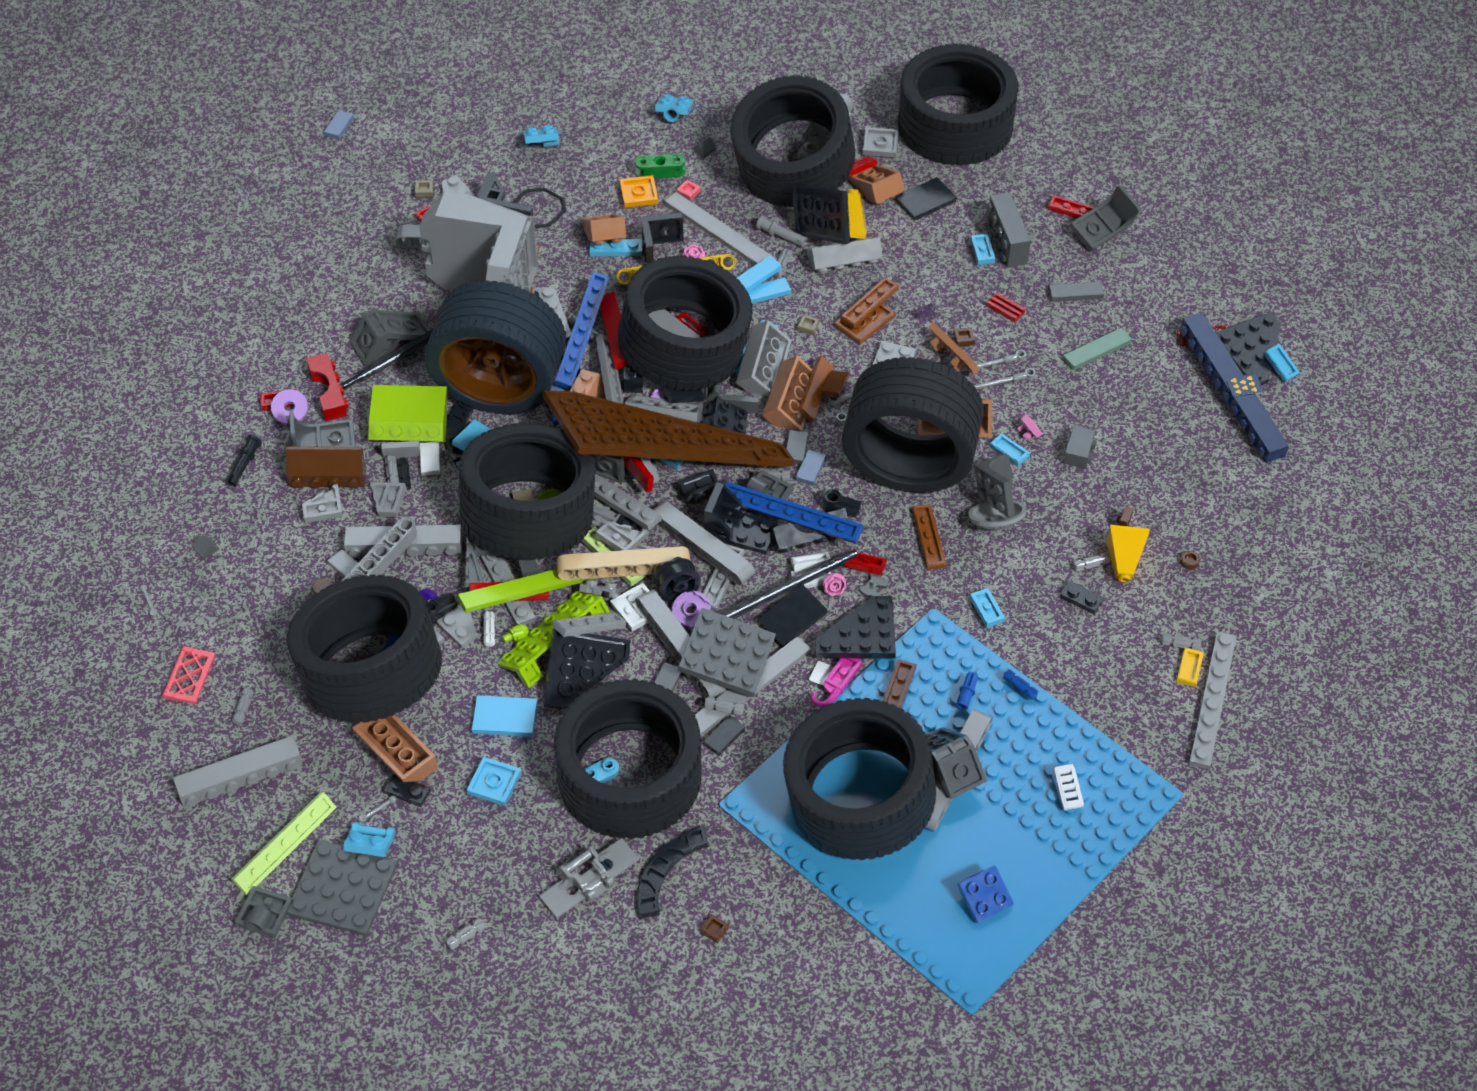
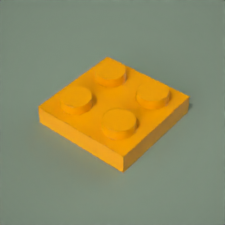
(638, 191)

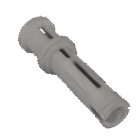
(774, 228)

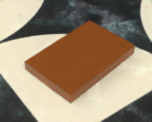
(868, 327)

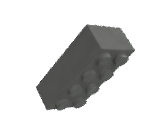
(1008, 230)

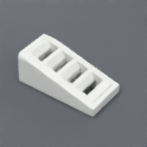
(1067, 774)

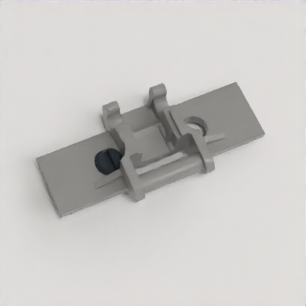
(592, 883)

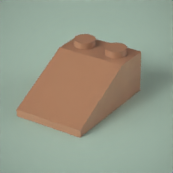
(878, 183)
(604, 228)

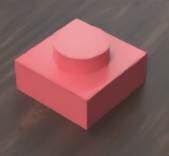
(689, 190)

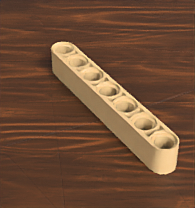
(616, 563)

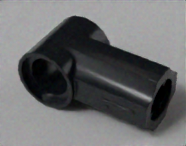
(834, 501)
(440, 606)

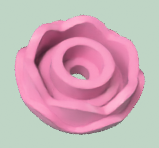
(694, 251)
(836, 589)

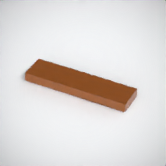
(869, 303)
(813, 394)
(929, 536)

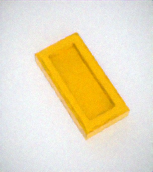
(1190, 667)

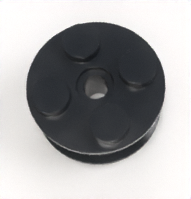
(676, 577)

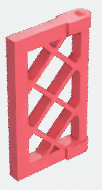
(180, 695)

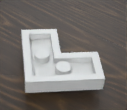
(627, 609)

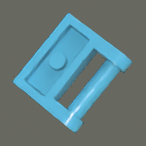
(367, 844)

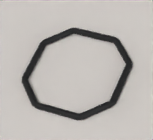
(553, 194)

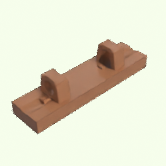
(961, 358)

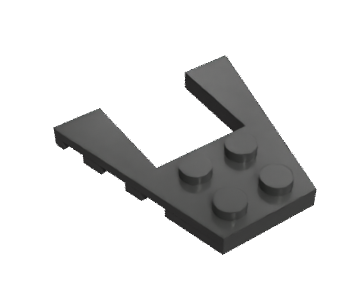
(473, 571)

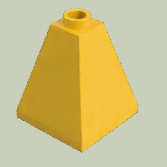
(857, 220)
(1125, 549)

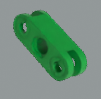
(660, 166)

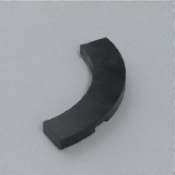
(456, 424)
(660, 866)

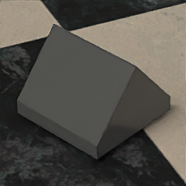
(705, 147)
(716, 393)
(204, 546)

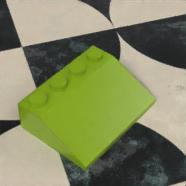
(408, 413)

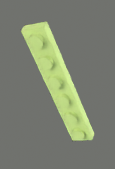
(283, 843)

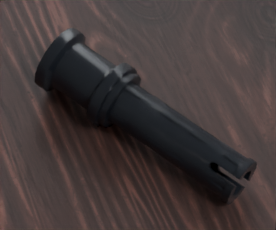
(246, 454)

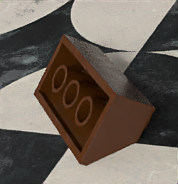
(325, 466)

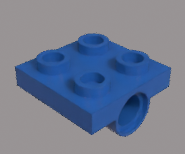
(985, 894)

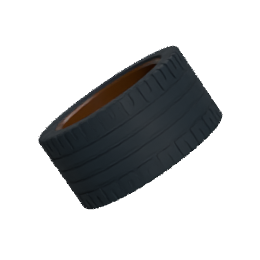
(495, 347)

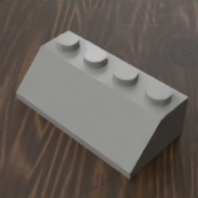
(841, 254)
(763, 358)
(681, 410)

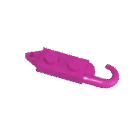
(838, 680)

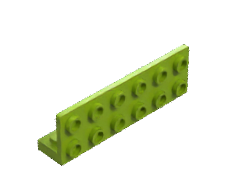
(523, 655)

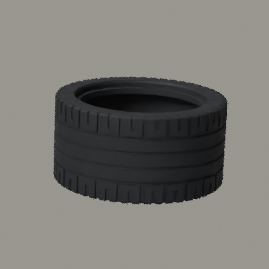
(957, 71)
(783, 102)
(690, 286)
(918, 391)
(520, 526)
(374, 685)
(618, 708)
(849, 728)

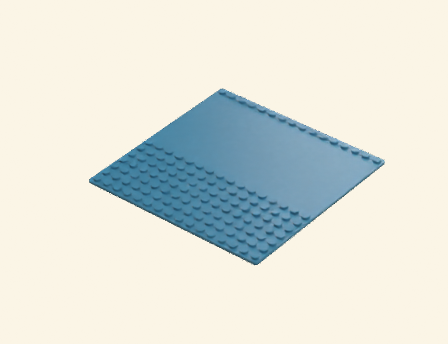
(1011, 821)

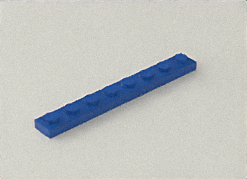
(581, 330)
(797, 514)

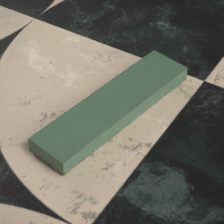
(1097, 349)

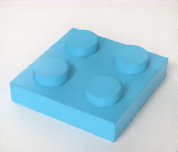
(494, 781)

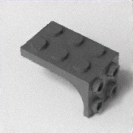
(1107, 219)
(325, 434)
(995, 483)

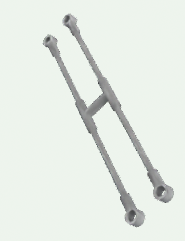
(1006, 359)

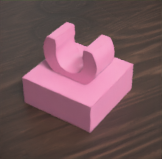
(1030, 426)

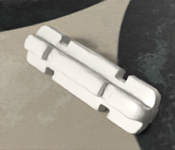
(489, 629)

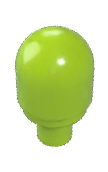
(516, 633)

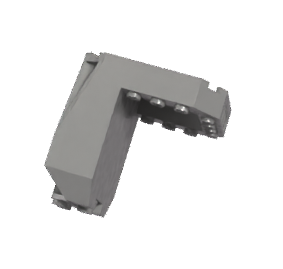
(478, 242)

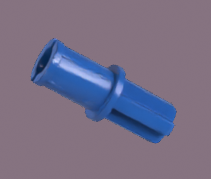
(967, 691)

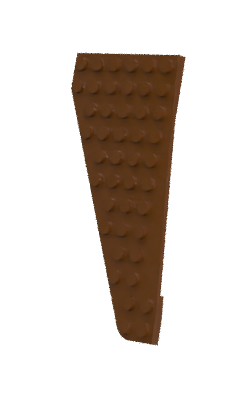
(630, 431)

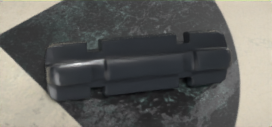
(404, 472)

